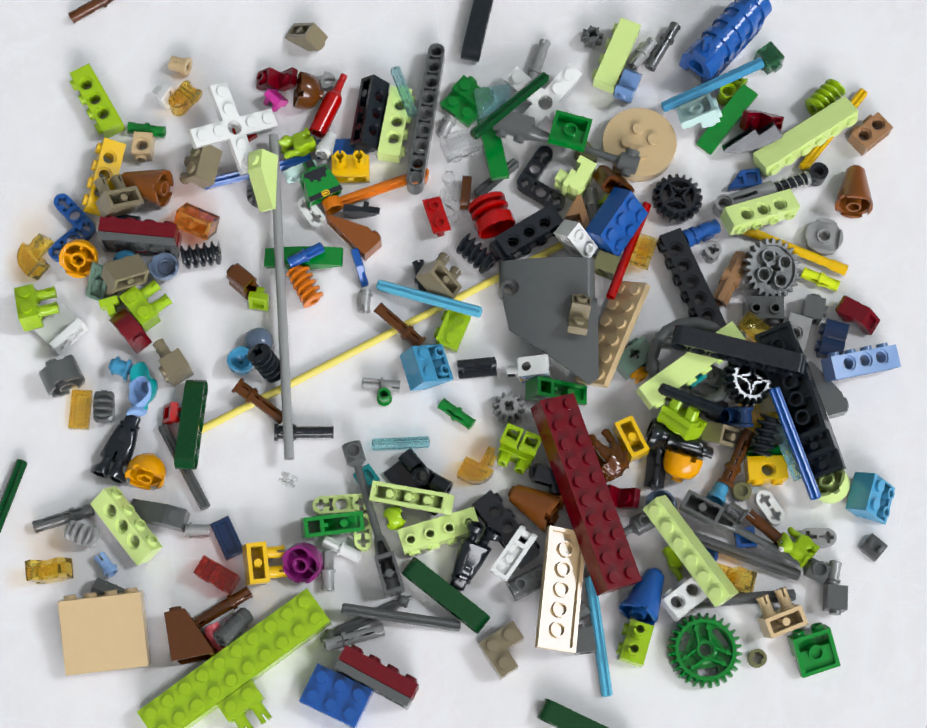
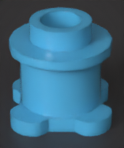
(120, 367)

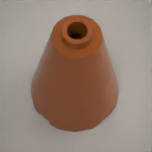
(152, 185)
(854, 194)
(536, 505)

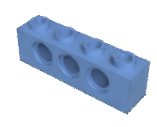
(886, 360)

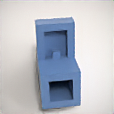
(628, 85)

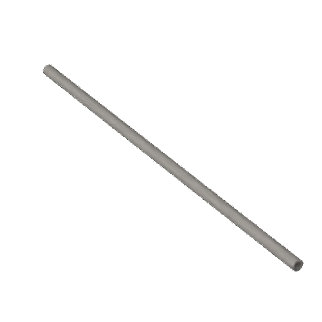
(282, 312)

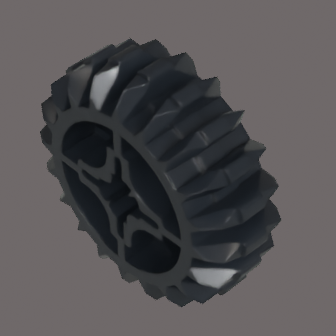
(683, 209)
(742, 389)

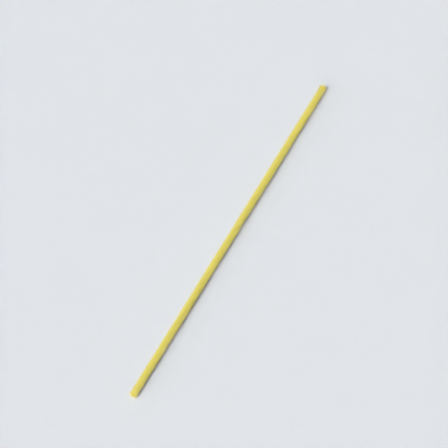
(367, 344)

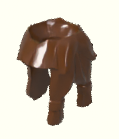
(614, 455)

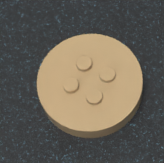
(646, 133)

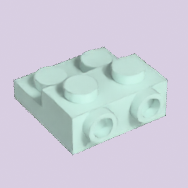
(700, 110)

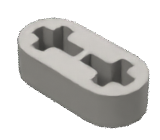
(820, 532)

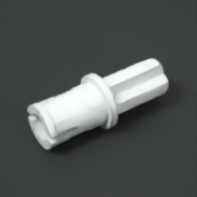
(341, 548)

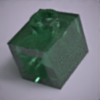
(771, 57)

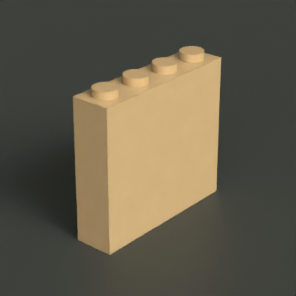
(104, 631)

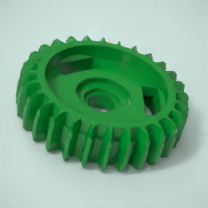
(692, 660)

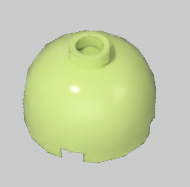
(833, 487)

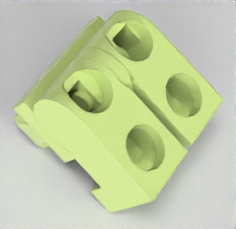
(576, 180)

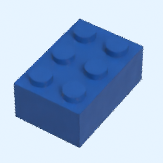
(616, 221)
(336, 696)

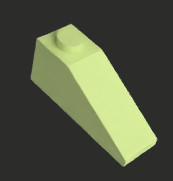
(263, 177)

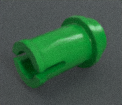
(384, 401)

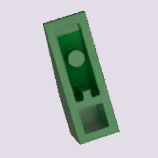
(544, 388)
(332, 524)

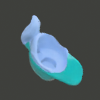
(142, 389)

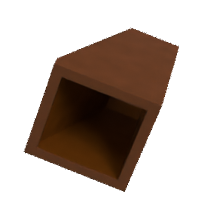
(185, 638)

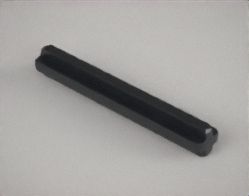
(690, 399)

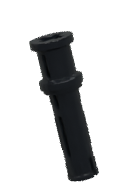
(328, 432)

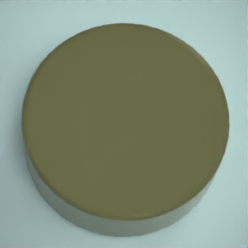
(741, 491)

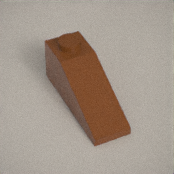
(356, 235)

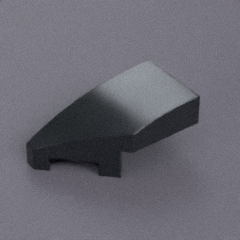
(357, 212)

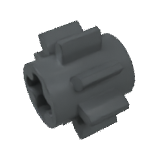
(591, 37)

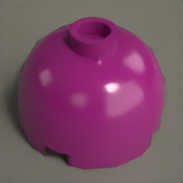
(302, 562)

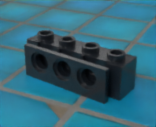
(517, 234)

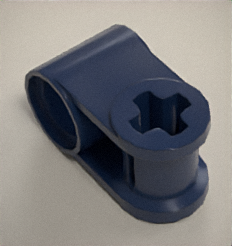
(737, 416)

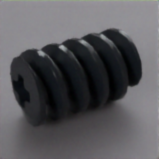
(475, 254)
(201, 255)
(265, 362)
(765, 436)

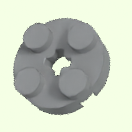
(831, 230)

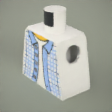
(531, 367)

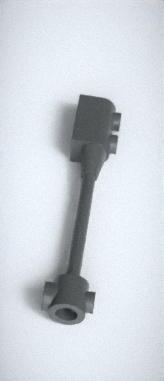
(523, 128)
(713, 515)
(384, 557)
(531, 580)

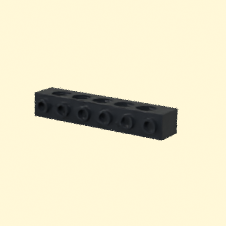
(676, 240)

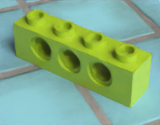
(86, 77)

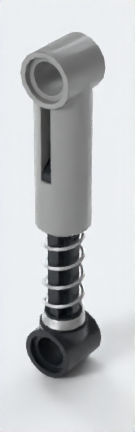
(766, 188)

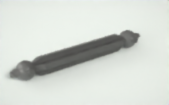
(358, 622)

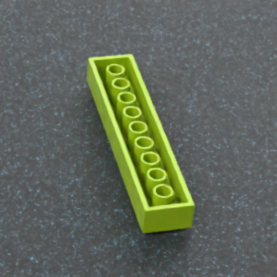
(237, 664)

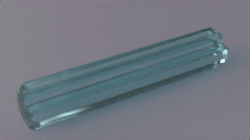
(403, 91)
(400, 443)

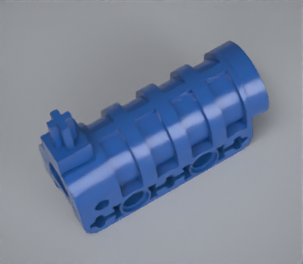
(725, 38)

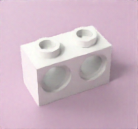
(575, 239)
(687, 601)

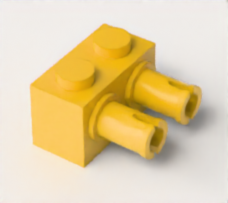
(351, 168)
(256, 563)

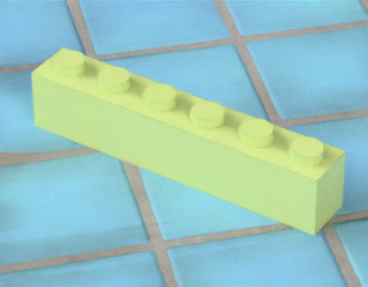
(805, 137)
(682, 371)
(690, 550)

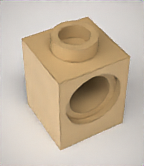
(143, 139)

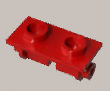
(436, 216)

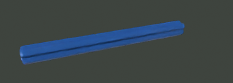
(233, 177)
(794, 443)

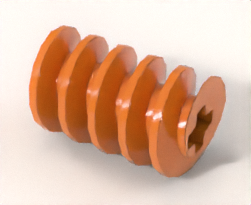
(304, 286)

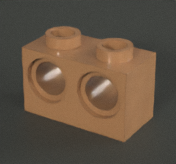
(871, 135)

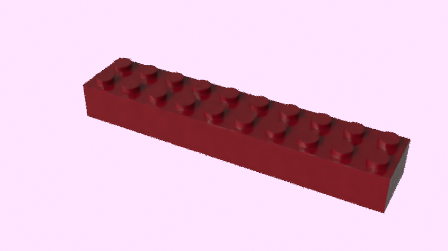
(585, 494)

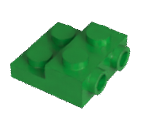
(461, 101)
(570, 131)
(814, 649)

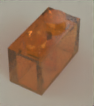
(196, 221)

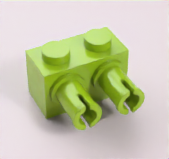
(137, 304)
(28, 305)
(635, 642)
(240, 702)

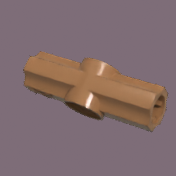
(730, 279)

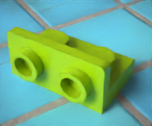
(452, 329)

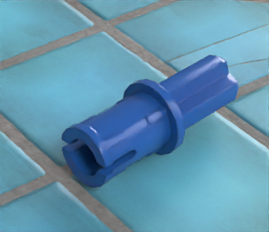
(305, 255)

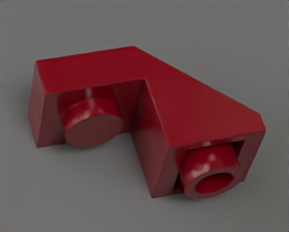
(273, 79)
(759, 119)
(855, 312)
(625, 497)

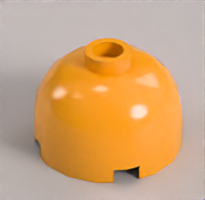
(78, 257)
(681, 465)
(146, 471)

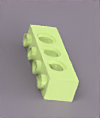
(394, 151)
(759, 212)
(411, 497)
(126, 525)

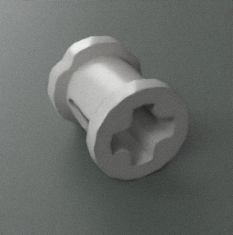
(716, 252)

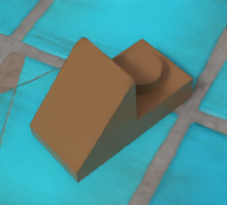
(578, 212)

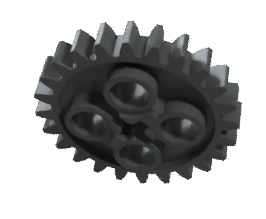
(771, 268)

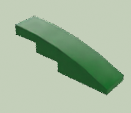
(731, 115)
(494, 155)
(329, 258)

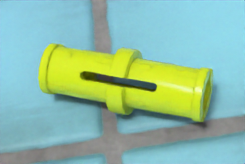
(820, 279)

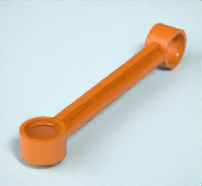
(335, 203)

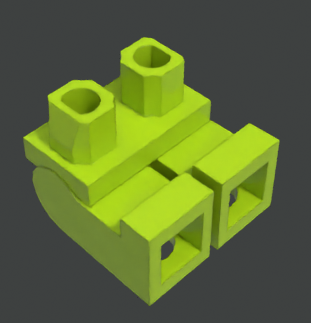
(682, 420)
(517, 451)

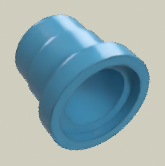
(718, 493)

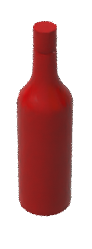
(328, 109)

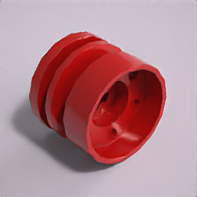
(491, 214)

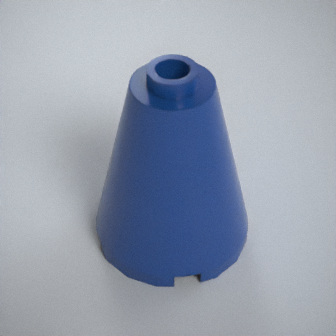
(644, 598)

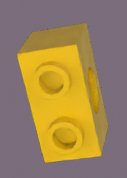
(630, 438)
(753, 470)

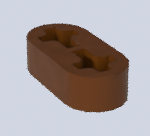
(465, 192)

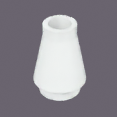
(326, 146)

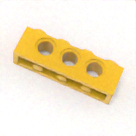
(112, 150)

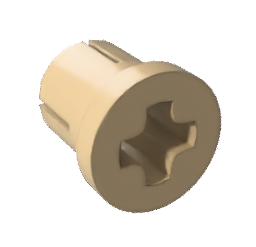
(180, 65)

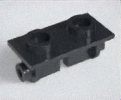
(477, 367)
(654, 469)

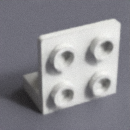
(61, 330)

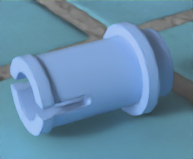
(109, 569)

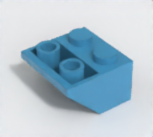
(426, 366)
(870, 497)

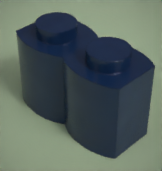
(831, 339)

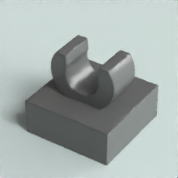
(873, 547)

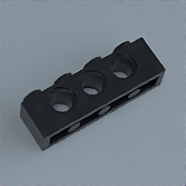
(369, 114)
(494, 501)

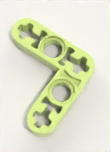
(351, 500)

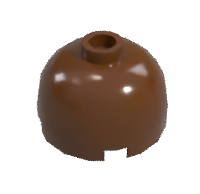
(307, 91)

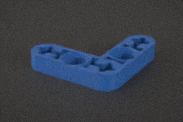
(77, 224)

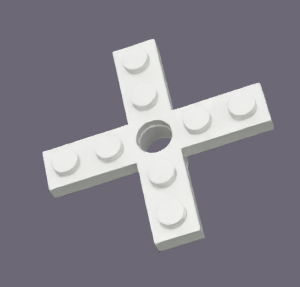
(554, 91)
(228, 115)

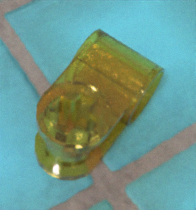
(186, 96)

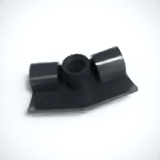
(408, 471)

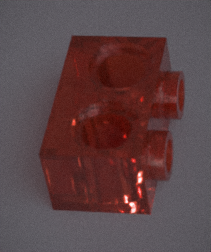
(217, 575)

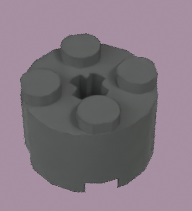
(61, 376)

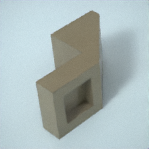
(579, 314)

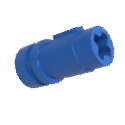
(702, 232)

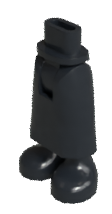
(658, 431)
(118, 450)
(472, 554)

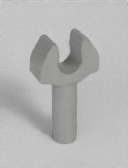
(326, 76)

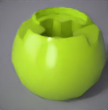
(394, 518)

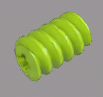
(824, 96)

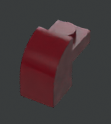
(130, 330)

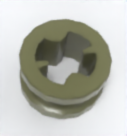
(762, 661)

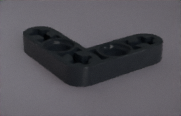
(533, 179)

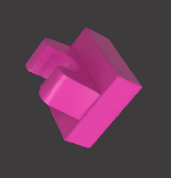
(276, 98)

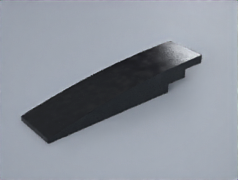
(805, 406)

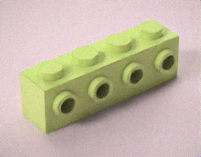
(616, 55)
(435, 532)

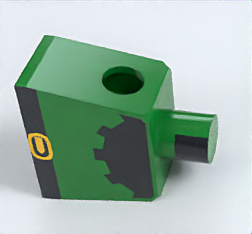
(318, 183)

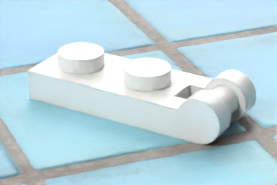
(513, 554)

